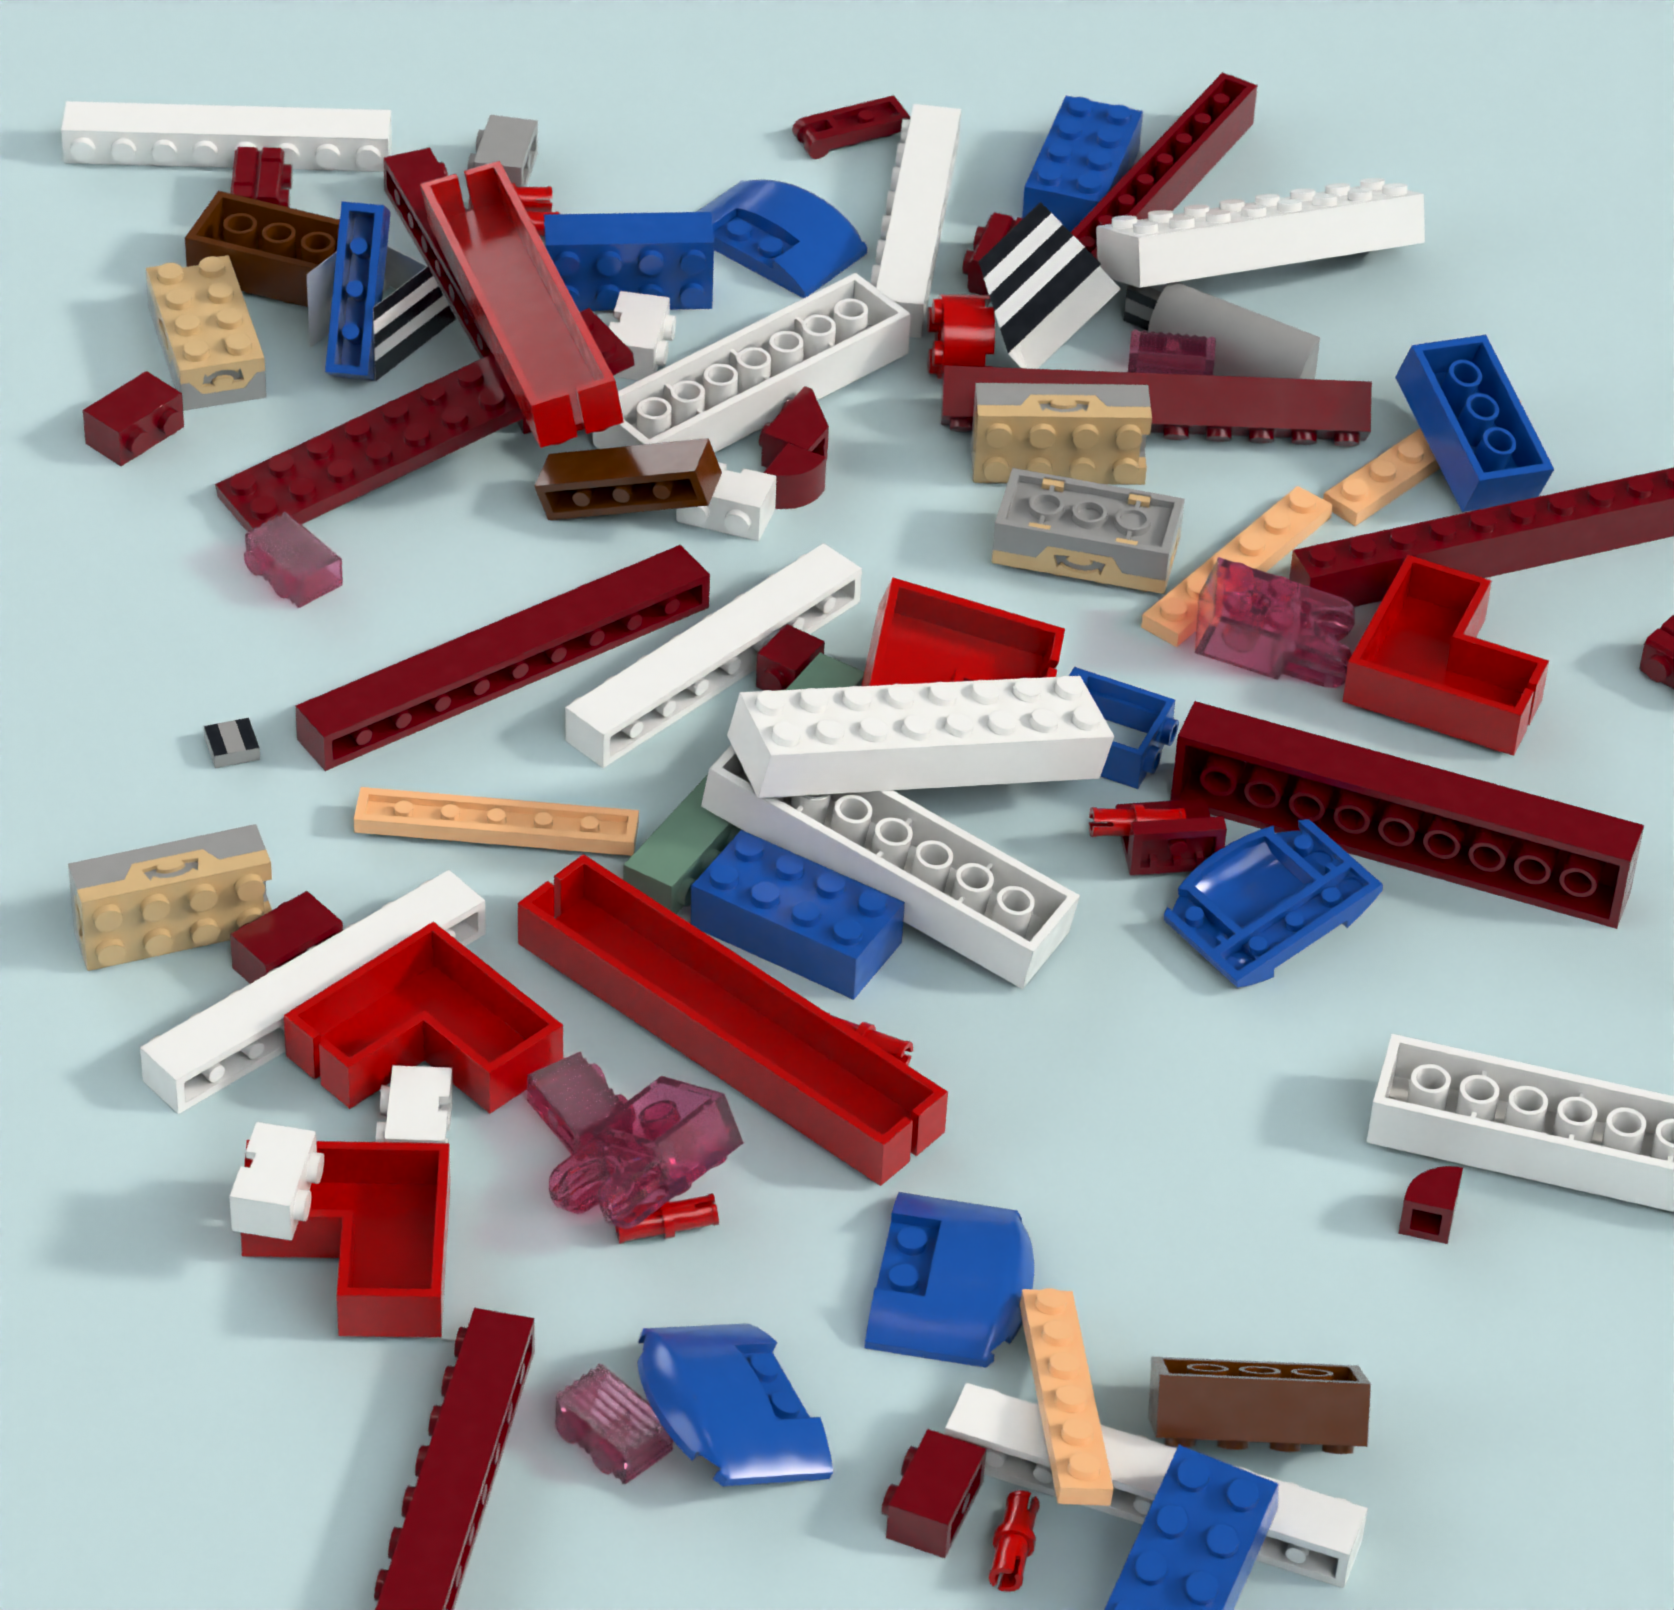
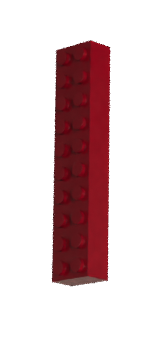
(1409, 814)

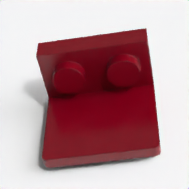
(1173, 843)

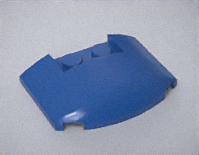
(784, 234)
(1269, 900)
(950, 1280)
(732, 1404)

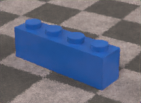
(357, 289)

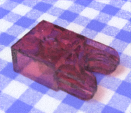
(1273, 625)
(647, 1152)

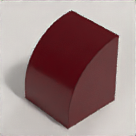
(798, 477)
(1431, 1204)

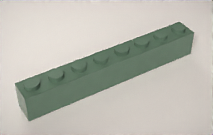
(693, 835)

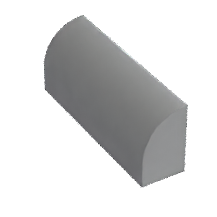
(1244, 339)

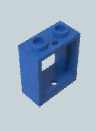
(1136, 710)

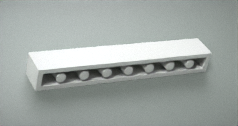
(213, 132)
(917, 209)
(709, 655)
(249, 1024)
(1307, 1536)

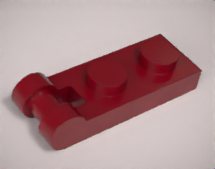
(849, 125)

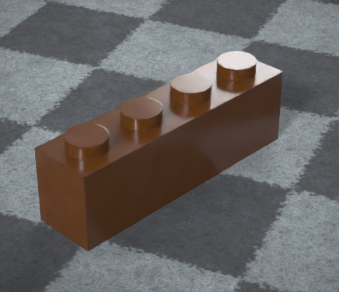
(628, 479)

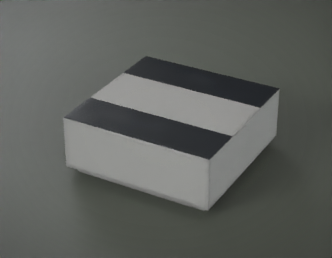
(1140, 305)
(231, 742)

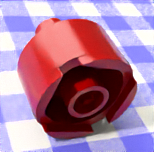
(962, 331)

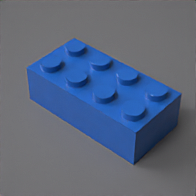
(1082, 158)
(634, 254)
(1474, 422)
(797, 914)
(1197, 1537)

